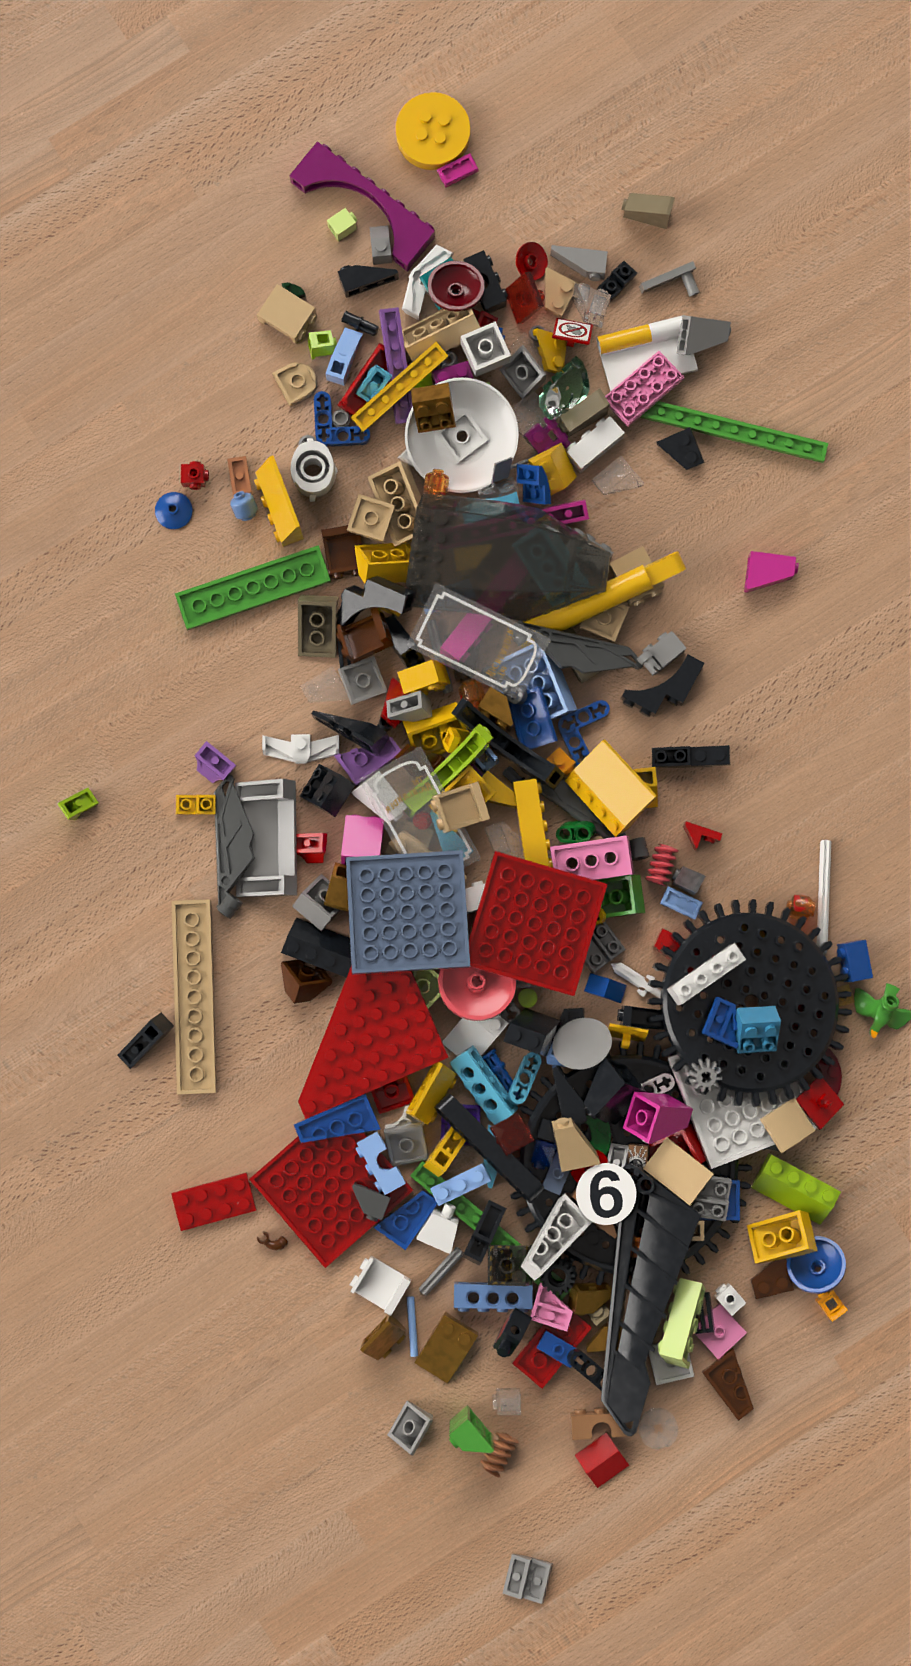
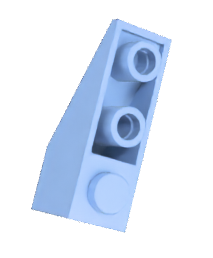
(343, 356)

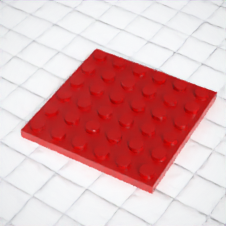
(535, 923)
(315, 1194)

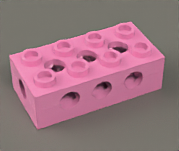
(600, 849)

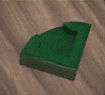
(296, 290)

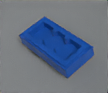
(555, 1347)

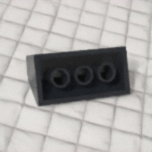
(318, 947)

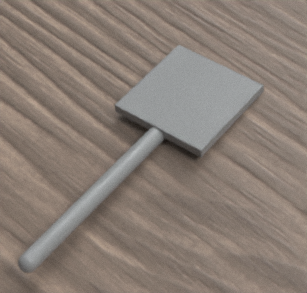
(502, 468)

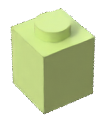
(342, 224)

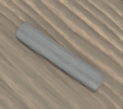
(441, 1271)

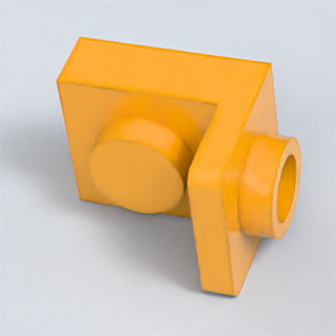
(562, 761)

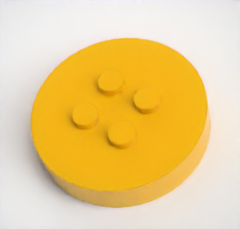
(432, 130)

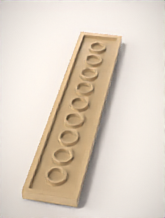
(193, 997)

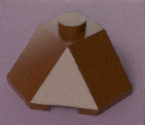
(303, 982)

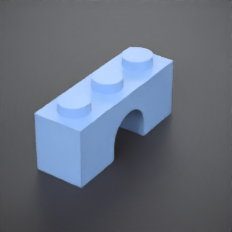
(386, 1178)

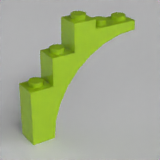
(464, 755)

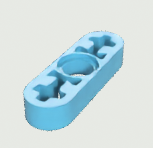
(524, 1092)

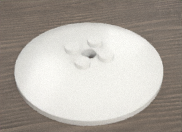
(490, 431)

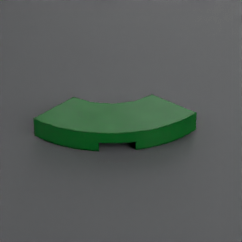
(599, 1134)

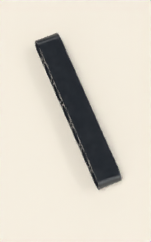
(485, 1144)

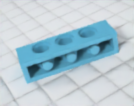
(483, 1075)

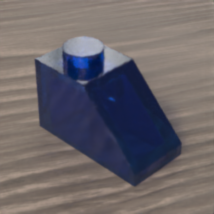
(542, 1154)

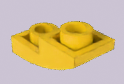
(195, 804)

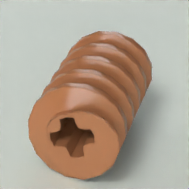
(497, 1457)

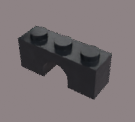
(493, 297)

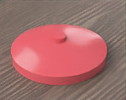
(475, 992)

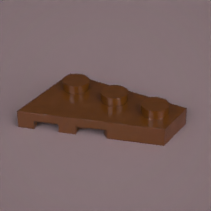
(729, 1384)

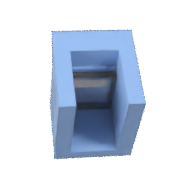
(487, 760)

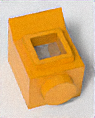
(831, 1305)

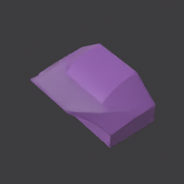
(213, 763)

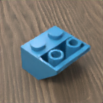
(757, 1029)

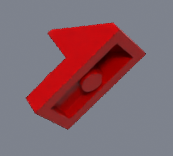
(695, 833)

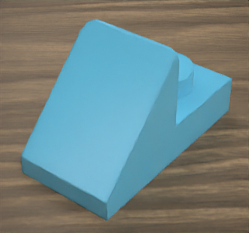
(373, 383)

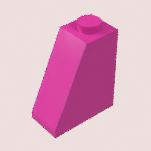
(768, 569)

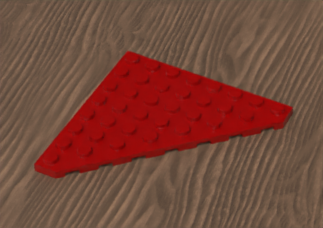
(372, 1039)

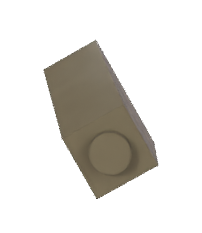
(648, 209)
(584, 413)

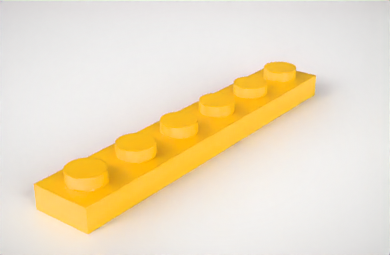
(399, 386)

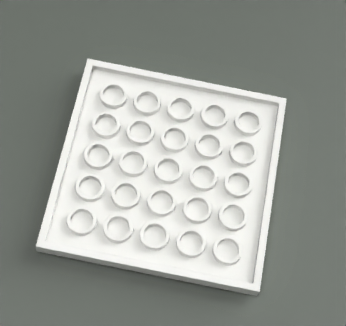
(725, 1129)

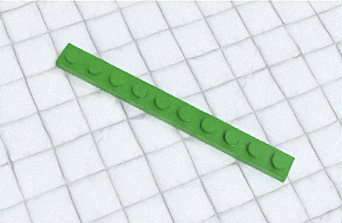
(737, 431)
(471, 1214)

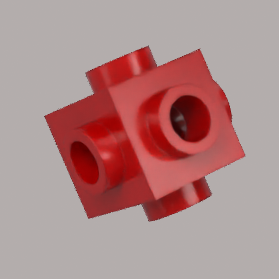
(194, 475)

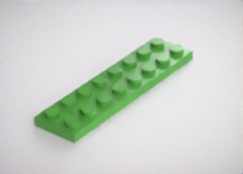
(252, 587)

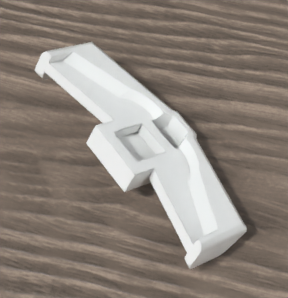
(416, 289)
(300, 748)

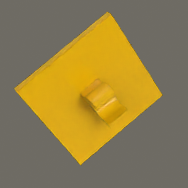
(627, 1033)

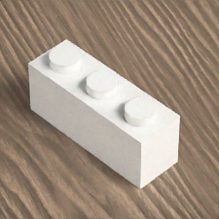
(594, 443)

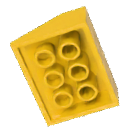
(278, 502)
(610, 788)

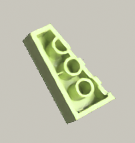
(682, 1323)

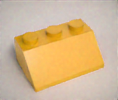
(383, 561)
(431, 731)
(431, 1092)

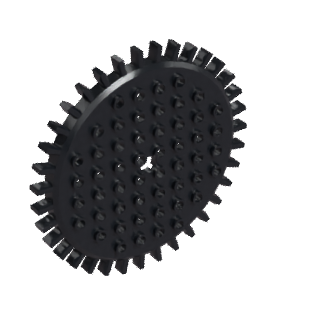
(810, 956)

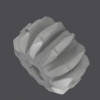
(699, 1081)

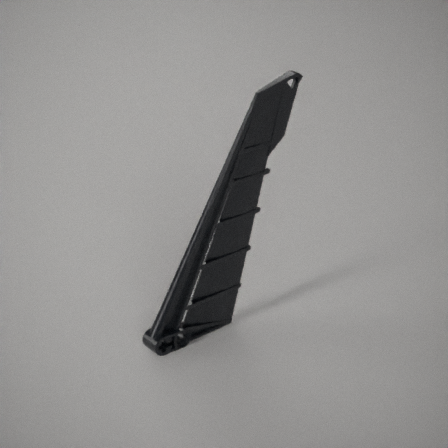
(661, 1252)

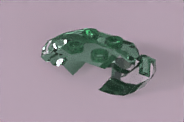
(556, 398)

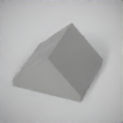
(523, 372)
(410, 1427)

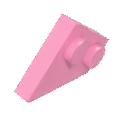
(550, 1310)

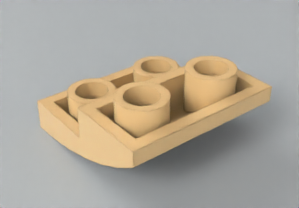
(787, 1125)

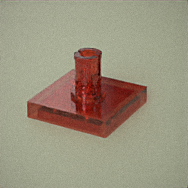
(524, 297)

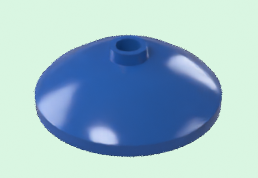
(828, 1258)

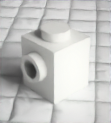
(729, 1298)

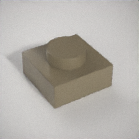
(600, 1316)

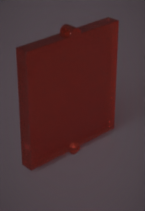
(512, 1134)

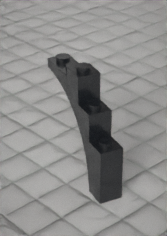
(509, 747)

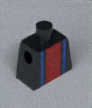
(507, 1341)

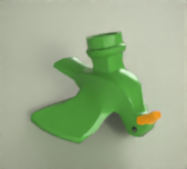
(883, 1010)

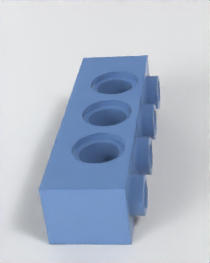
(463, 1289)

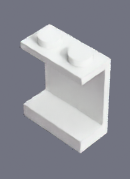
(380, 1284)

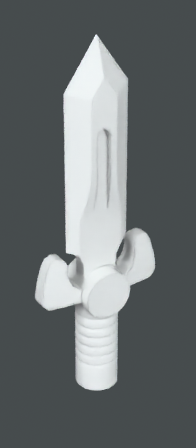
(636, 979)

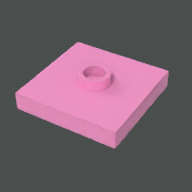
(726, 1332)

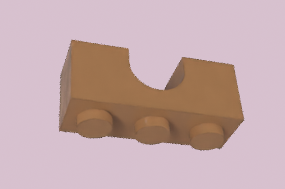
(583, 1423)

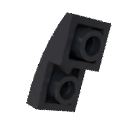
(618, 280)

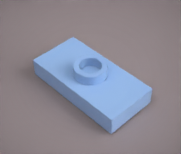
(681, 903)

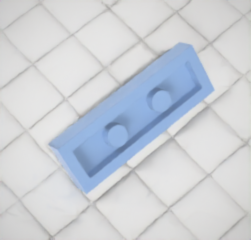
(460, 1184)

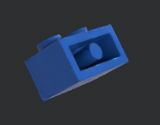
(855, 960)

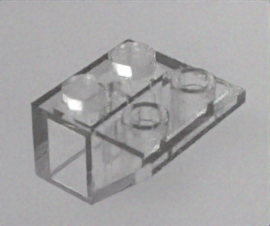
(591, 303)

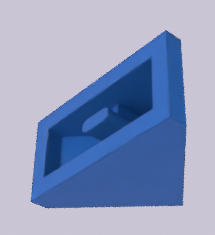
(605, 988)

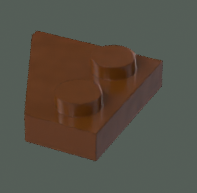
(772, 1280)

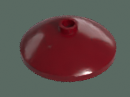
(456, 278)

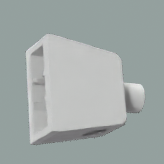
(440, 1228)

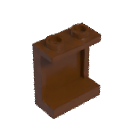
(340, 551)
(365, 636)

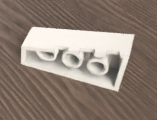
(557, 1234)

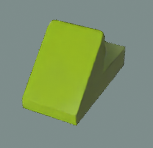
(78, 804)

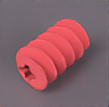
(661, 865)

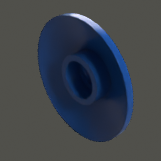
(180, 516)

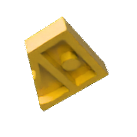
(551, 351)

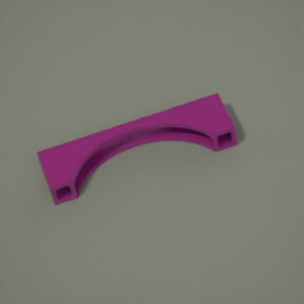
(324, 169)

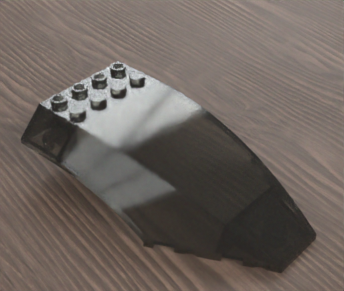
(502, 556)

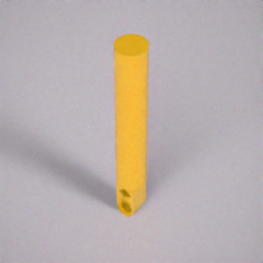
(617, 591)

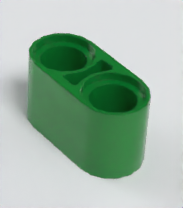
(575, 830)

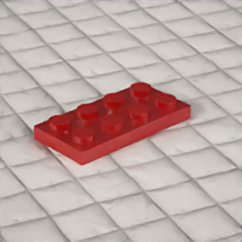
(213, 1201)
(539, 1365)

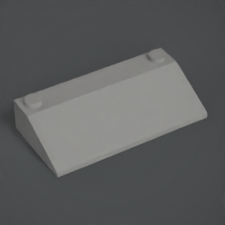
(272, 816)

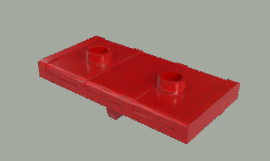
(350, 401)

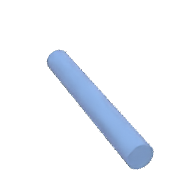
(412, 1326)

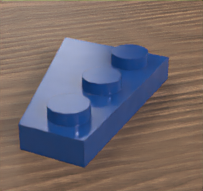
(408, 1219)

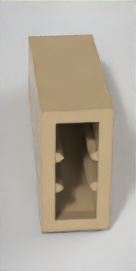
(572, 1146)

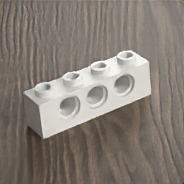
(706, 974)

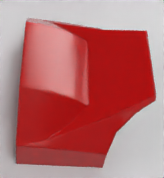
(311, 846)

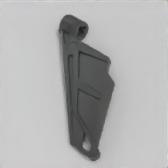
(585, 653)
(570, 802)
(232, 845)

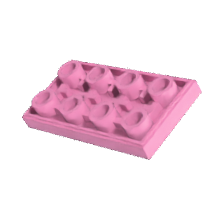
(643, 388)

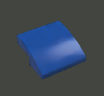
(535, 484)

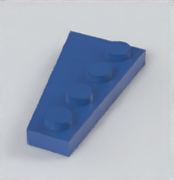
(345, 1119)

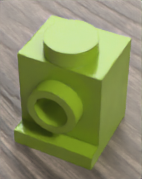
(321, 343)

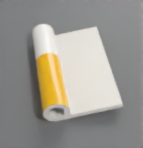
(630, 348)

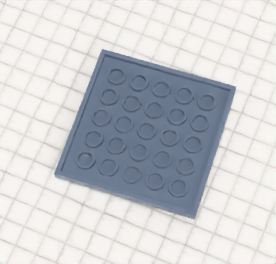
(407, 912)

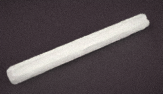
(824, 892)

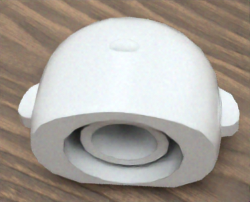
(308, 454)

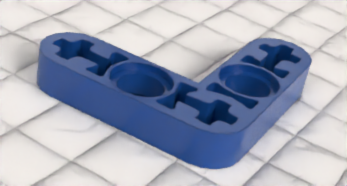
(333, 432)
(574, 731)

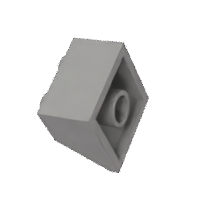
(312, 906)

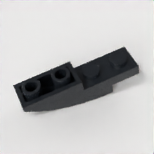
(690, 756)

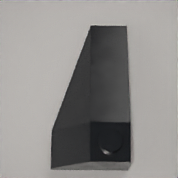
(359, 732)

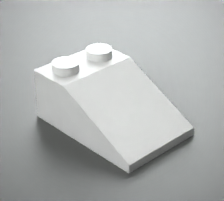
(474, 1033)

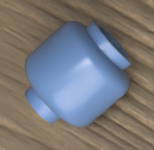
(243, 506)

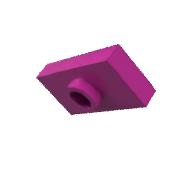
(457, 170)

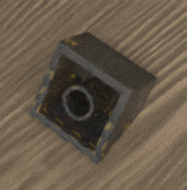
(505, 1265)

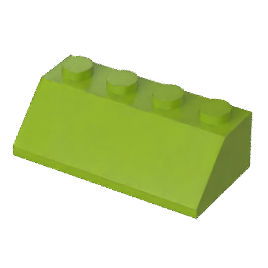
(795, 1188)

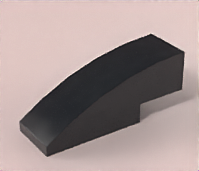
(484, 1232)

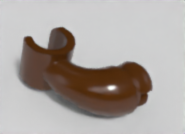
(273, 1245)

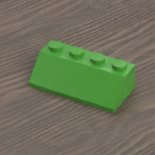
(470, 1433)

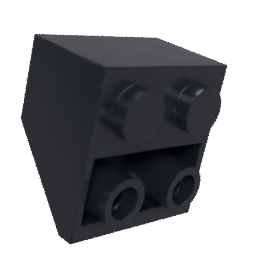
(327, 790)

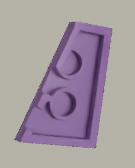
(361, 762)

